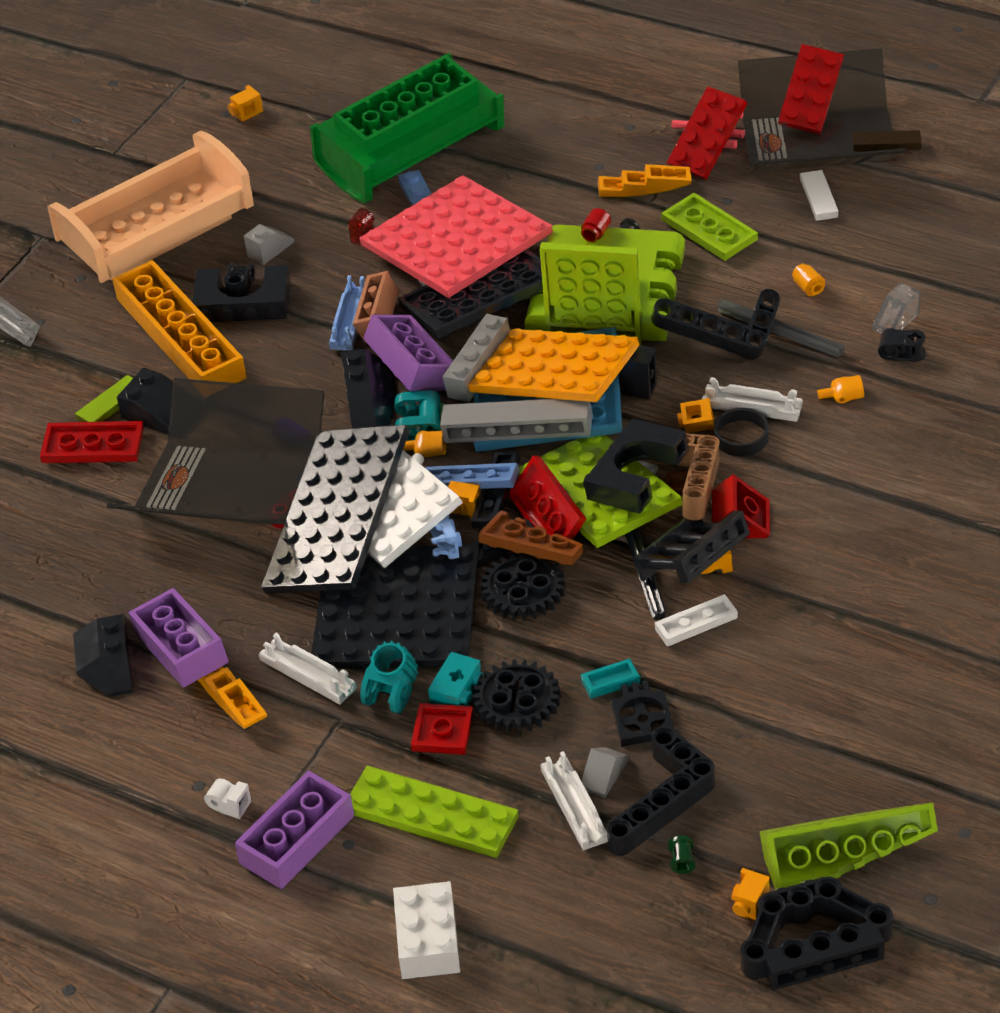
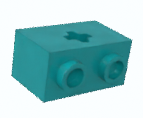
(455, 681)

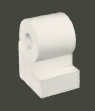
(226, 797)

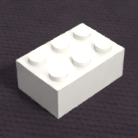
(426, 930)

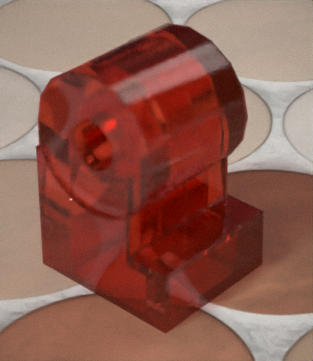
(360, 224)

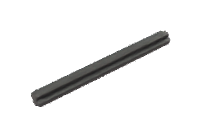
(784, 329)

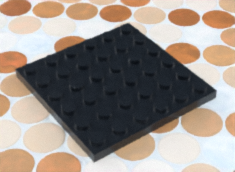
(413, 601)

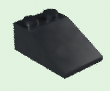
(147, 400)

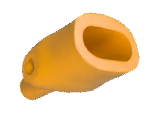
(843, 389)
(427, 444)

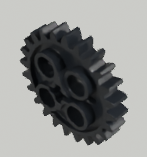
(522, 586)
(534, 701)

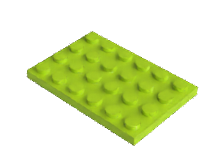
(604, 522)

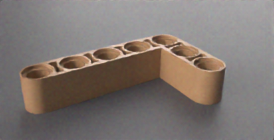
(703, 467)

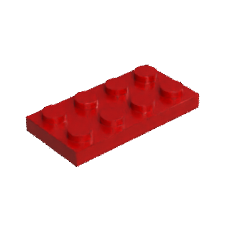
(811, 89)
(707, 132)
(92, 442)
(545, 500)

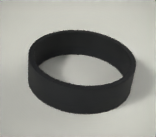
(742, 414)

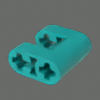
(428, 411)

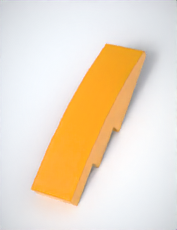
(650, 181)
(233, 697)

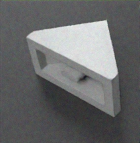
(603, 770)

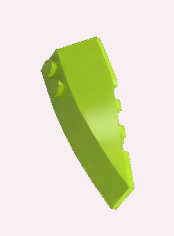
(842, 842)

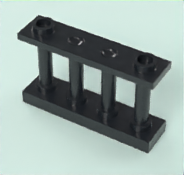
(702, 553)

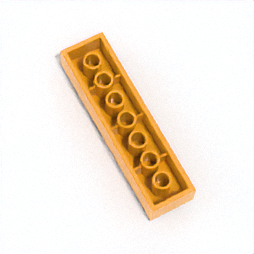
(178, 325)

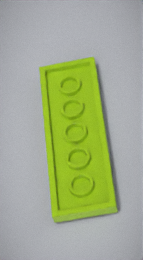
(433, 811)

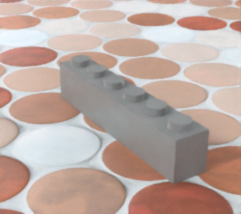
(515, 420)

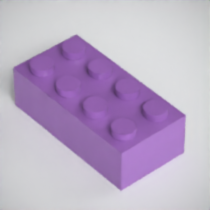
(408, 351)
(178, 637)
(294, 829)

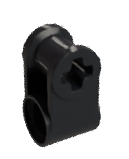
(239, 279)
(899, 345)

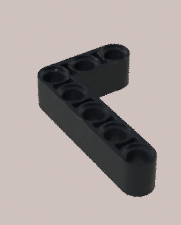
(721, 326)
(690, 782)

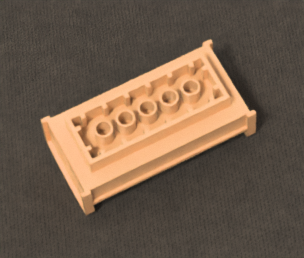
(155, 209)

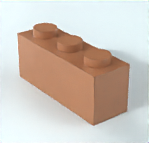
(377, 298)

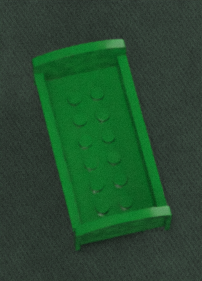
(403, 125)

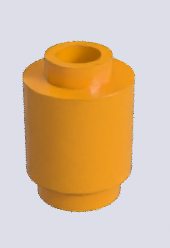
(808, 279)

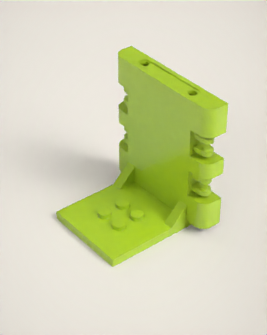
(605, 281)

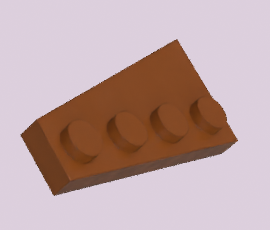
(520, 538)

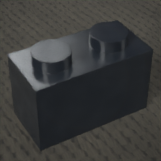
(639, 374)

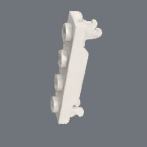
(767, 402)
(308, 670)
(574, 802)

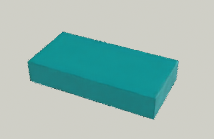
(610, 678)

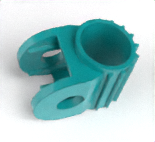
(396, 683)

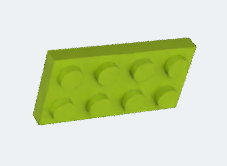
(709, 226)

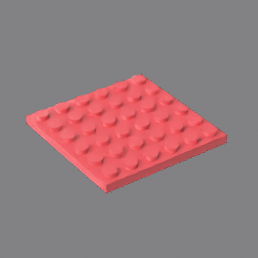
(456, 236)

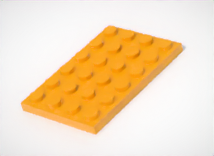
(554, 365)

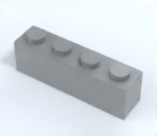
(473, 356)

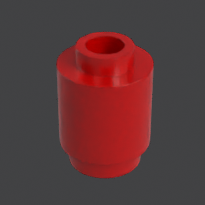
(595, 224)

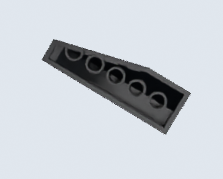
(368, 389)

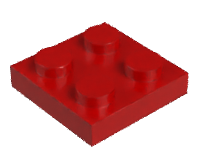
(442, 729)

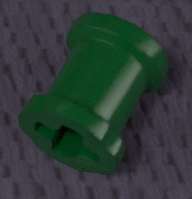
(682, 857)

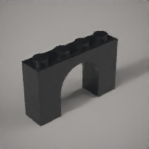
(265, 304)
(636, 442)

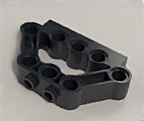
(855, 942)

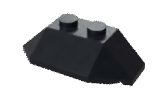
(104, 655)

